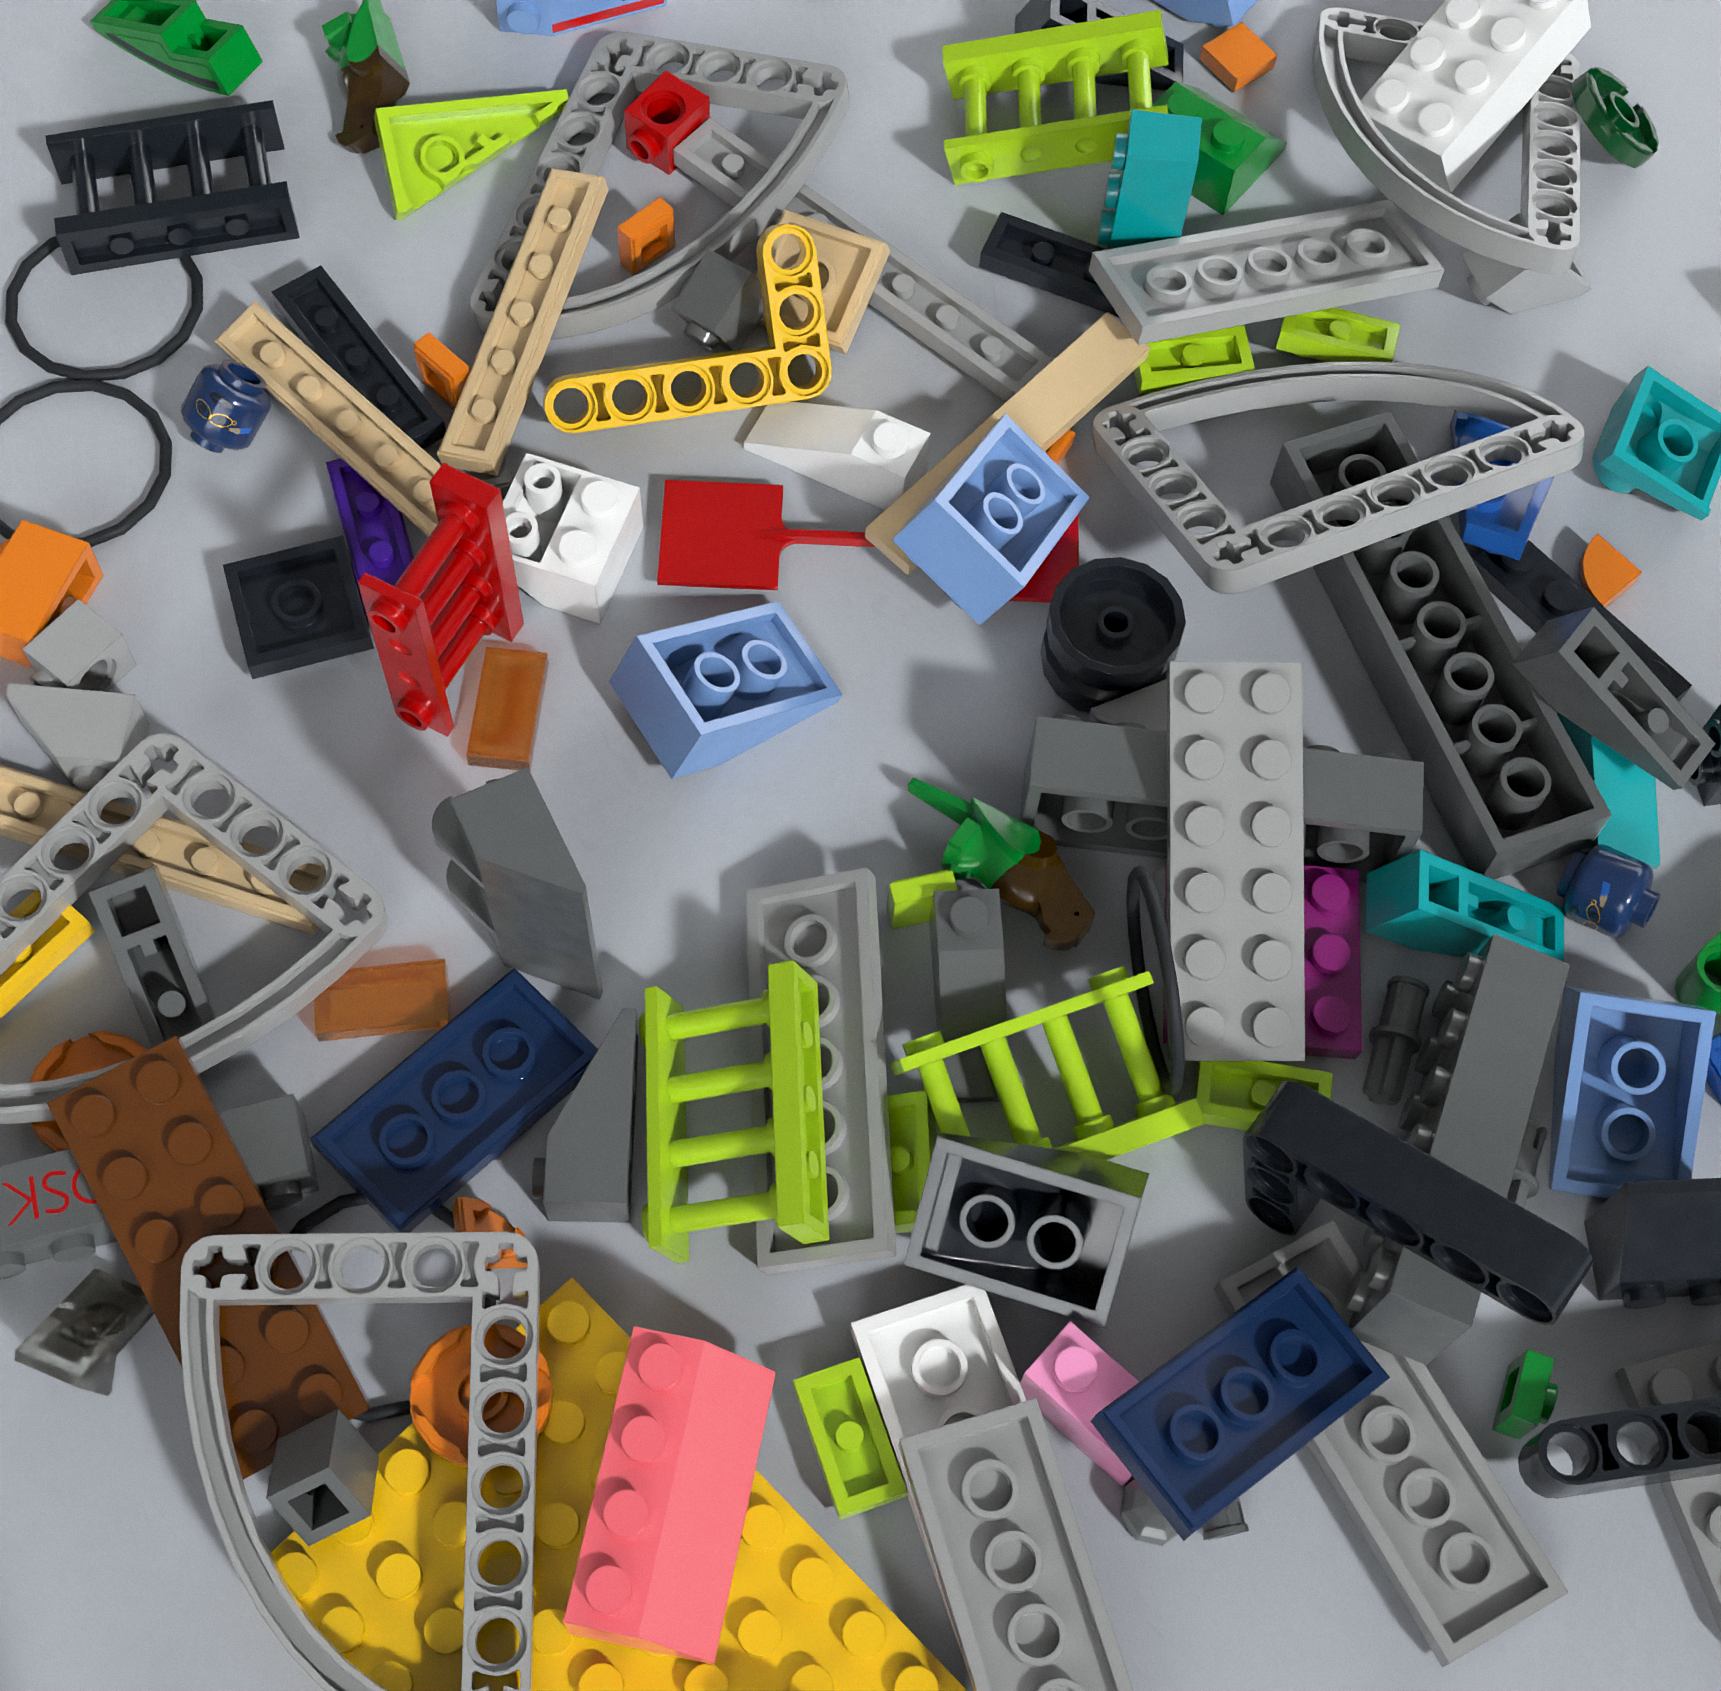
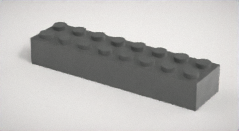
(1445, 666)

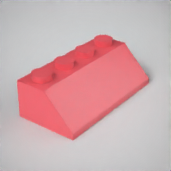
(670, 1497)

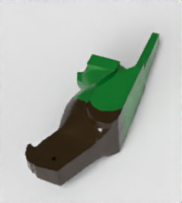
(368, 71)
(1016, 861)

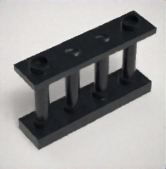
(177, 226)

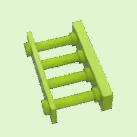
(1044, 58)
(1095, 1134)
(792, 1135)

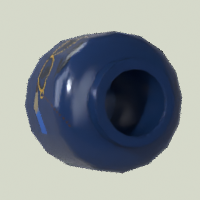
(226, 406)
(1608, 890)

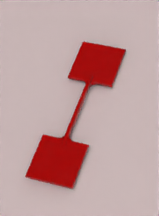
(736, 535)

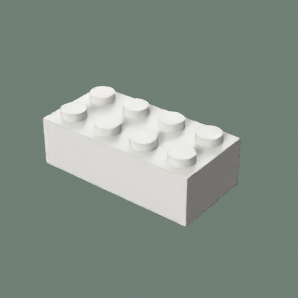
(1470, 79)

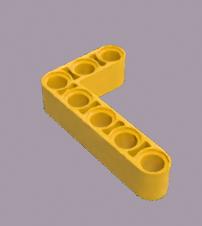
(716, 368)

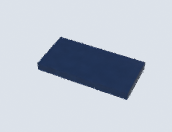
(456, 1102)
(1239, 1402)

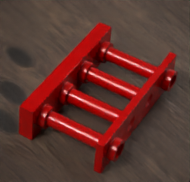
(445, 599)

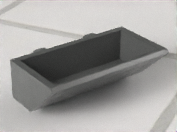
(520, 880)

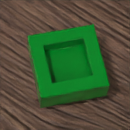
(1526, 1395)

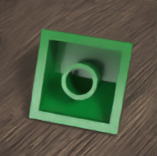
(1230, 149)

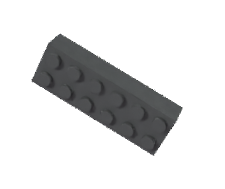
(1109, 794)
(1471, 1117)

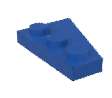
(1505, 521)

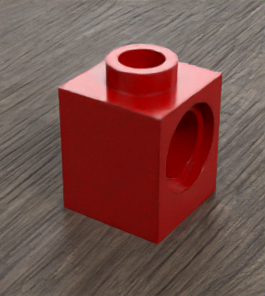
(663, 119)

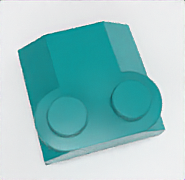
(1661, 444)

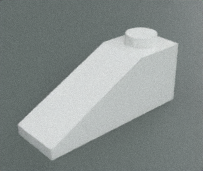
(843, 448)

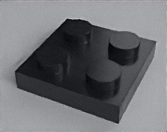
(297, 607)

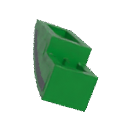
(181, 41)

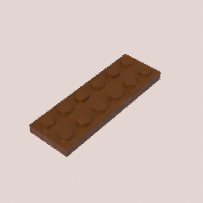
(176, 1176)

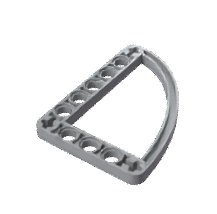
(811, 93)
(1548, 150)
(1238, 558)
(225, 830)
(486, 1448)

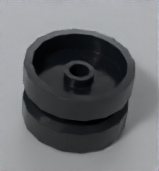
(1110, 631)

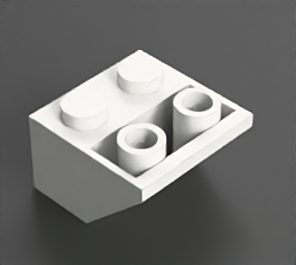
(570, 534)

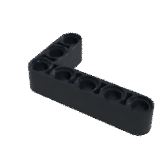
(1319, 1150)
(1602, 1468)

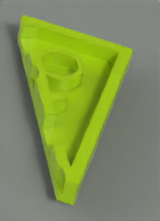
(442, 143)

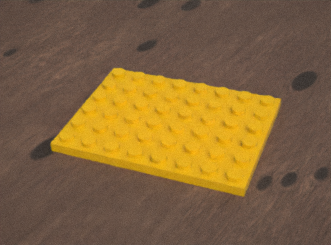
(395, 1580)

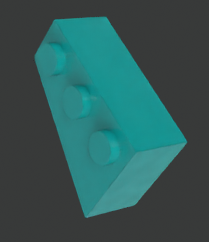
(1152, 179)

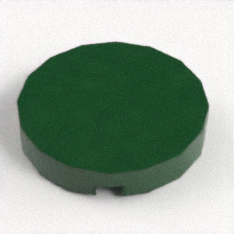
(1616, 124)

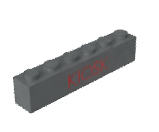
(55, 1215)

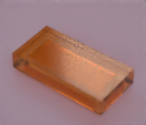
(507, 709)
(384, 1001)

